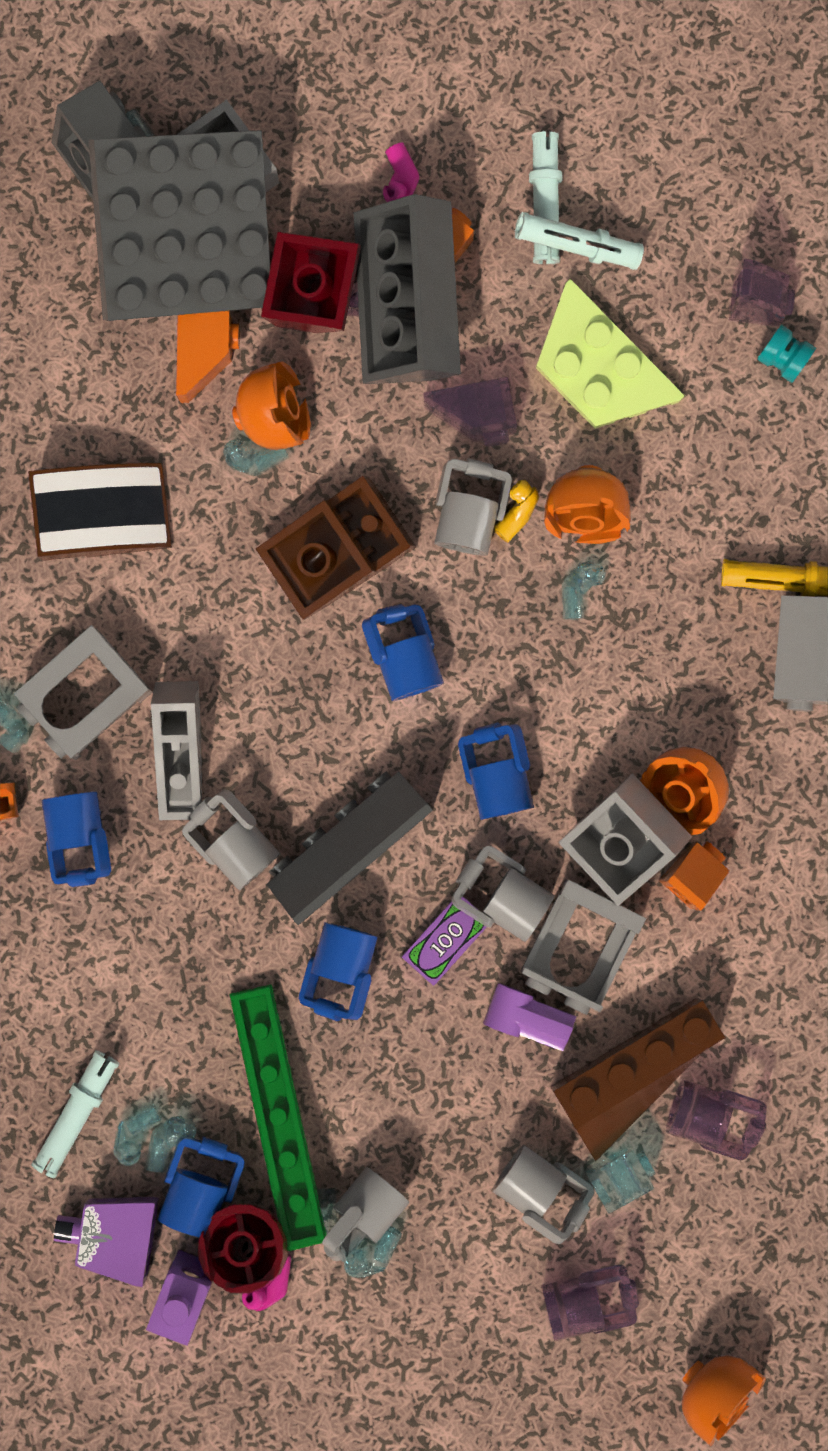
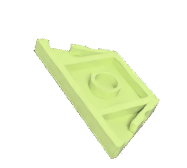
(599, 364)

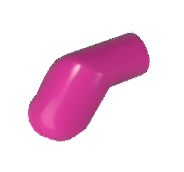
(405, 173)
(270, 1295)

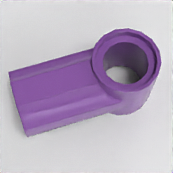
(519, 1014)

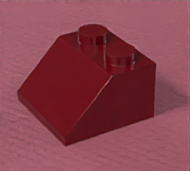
(310, 283)

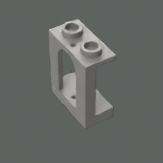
(77, 738)
(594, 989)

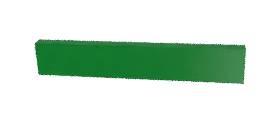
(278, 1117)

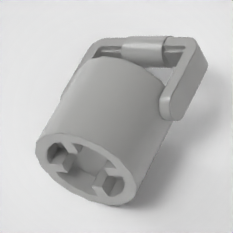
(468, 519)
(239, 851)
(515, 904)
(532, 1186)
(366, 1211)

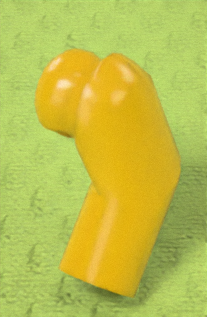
(520, 513)

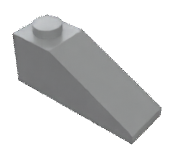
(177, 748)

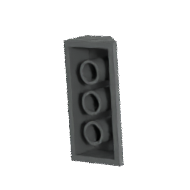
(88, 116)
(407, 291)
(348, 847)

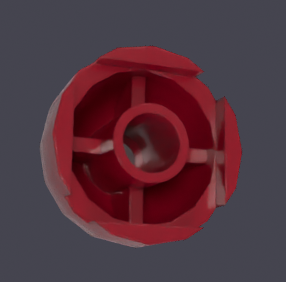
(224, 1250)

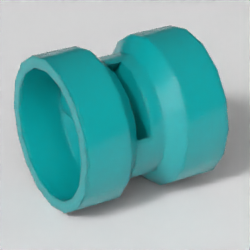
(786, 353)

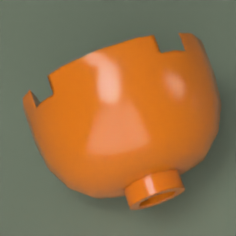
(270, 409)
(588, 504)
(688, 786)
(718, 1395)

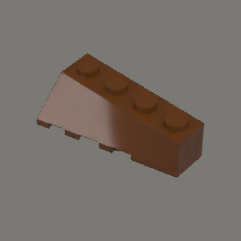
(628, 1079)

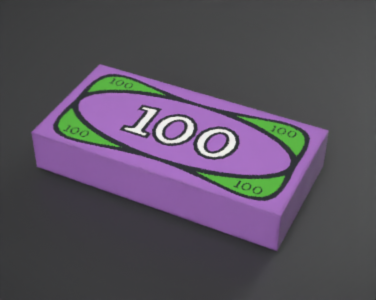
(443, 943)

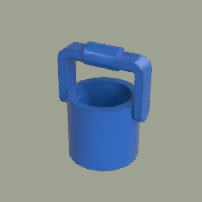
(409, 664)
(501, 785)
(75, 823)
(341, 957)
(194, 1196)

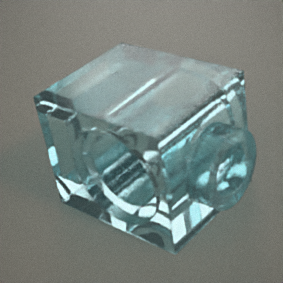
(621, 1178)

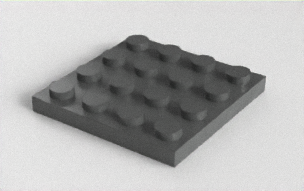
(180, 223)

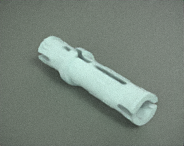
(545, 183)
(625, 252)
(83, 1099)

